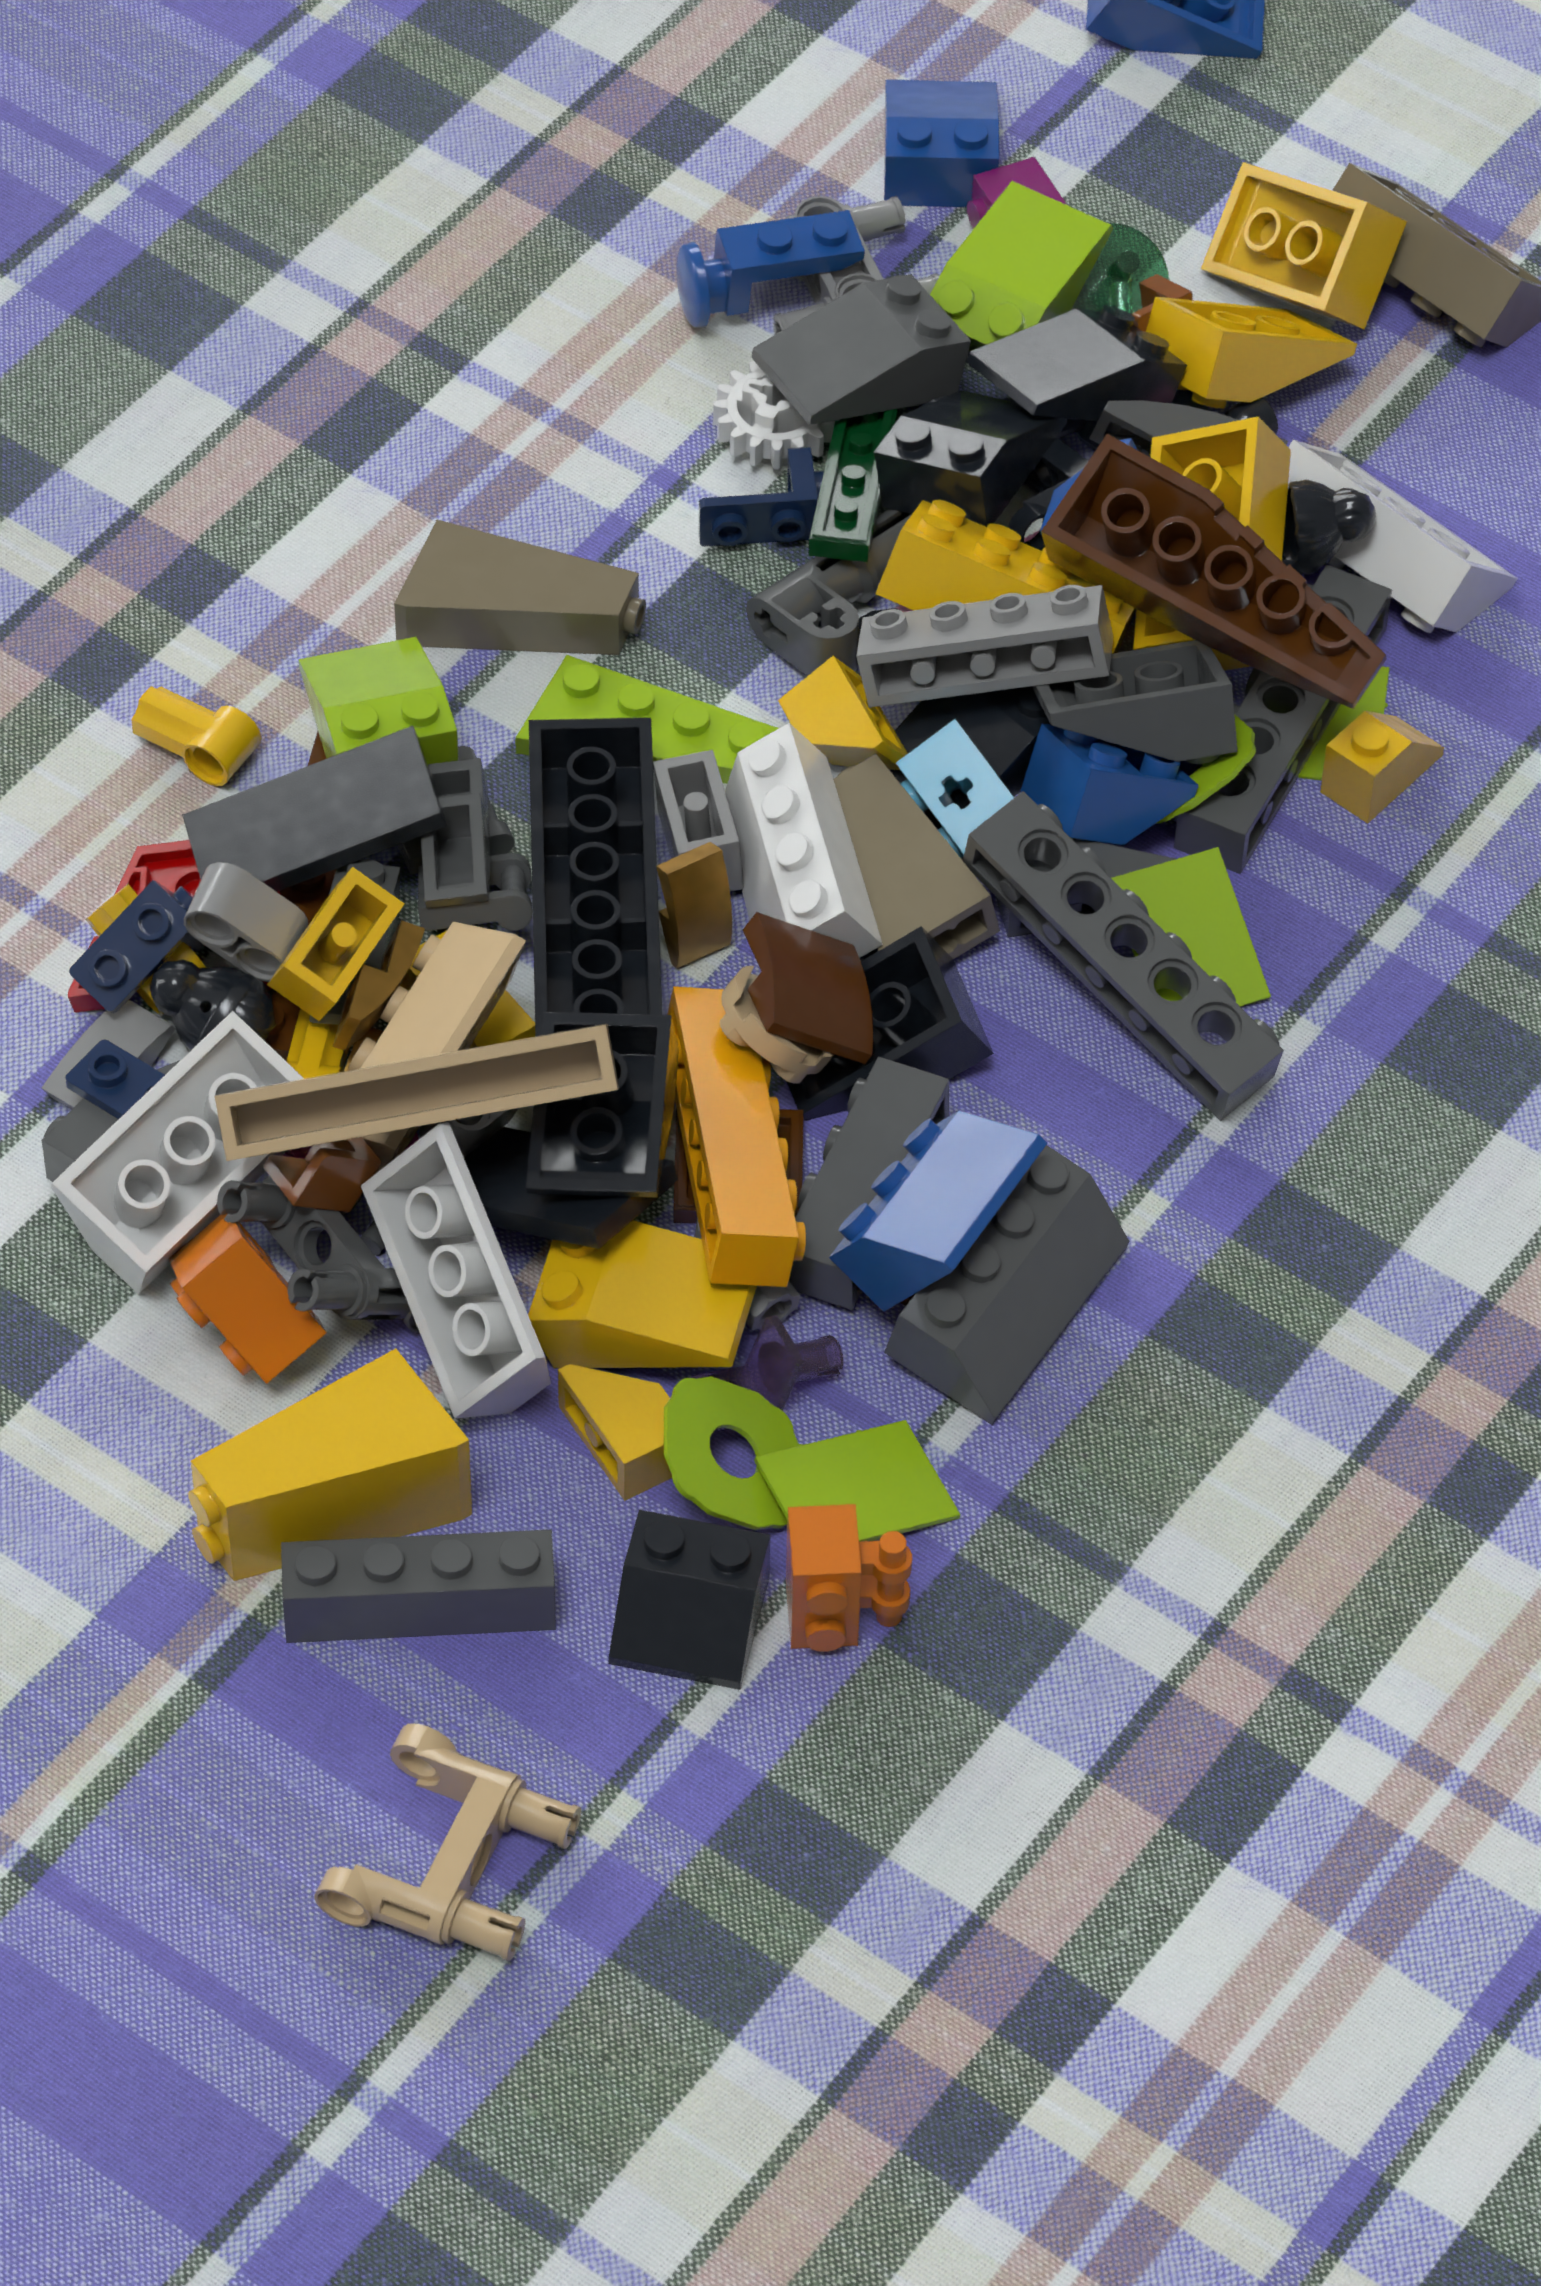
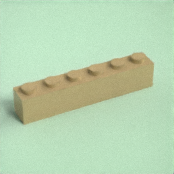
(416, 1092)

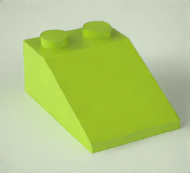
(1019, 265)
(377, 692)

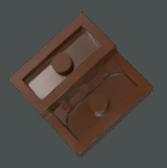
(810, 988)

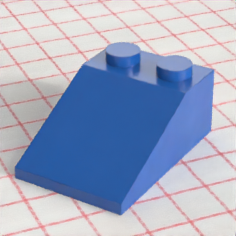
(1181, 26)
(938, 140)

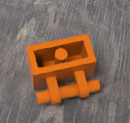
(837, 1575)

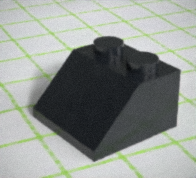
(690, 1599)

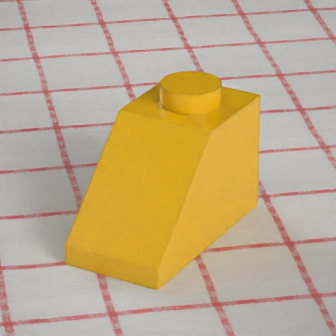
(836, 718)
(1375, 763)
(619, 1425)

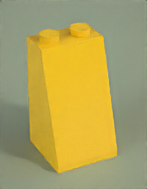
(341, 1464)

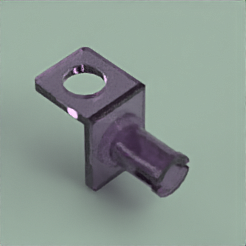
(779, 1363)

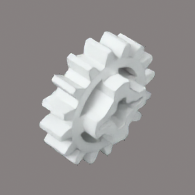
(762, 420)

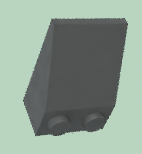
(867, 353)
(1154, 701)

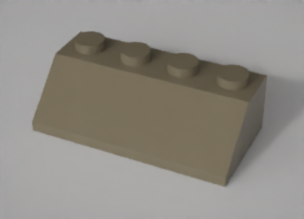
(1450, 265)

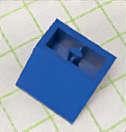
(1103, 787)

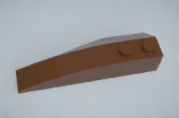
(1203, 573)

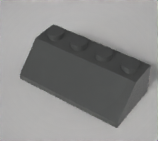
(1013, 1289)

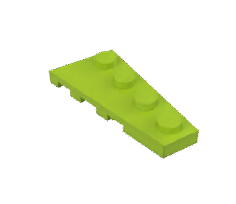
(678, 721)

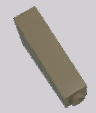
(514, 597)
(909, 865)

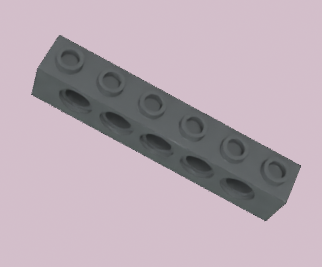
(1286, 732)
(1084, 943)

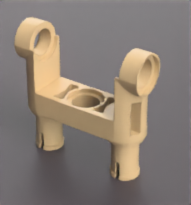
(442, 1905)

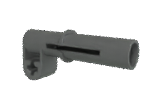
(811, 608)

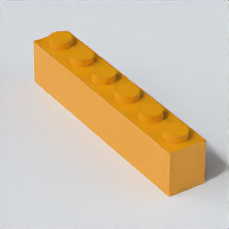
(733, 1149)

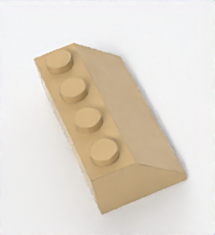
(442, 1010)

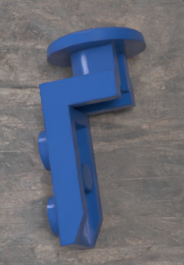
(762, 254)

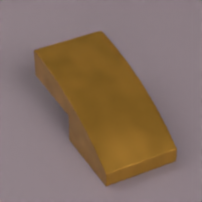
(696, 903)
(375, 987)

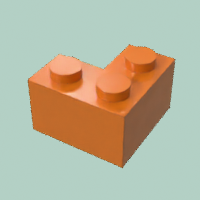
(237, 1288)

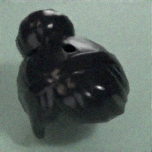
(1320, 522)
(206, 996)

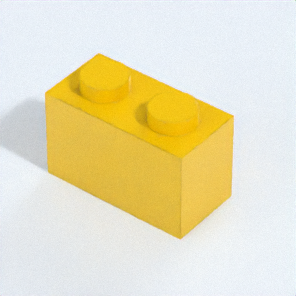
(336, 944)

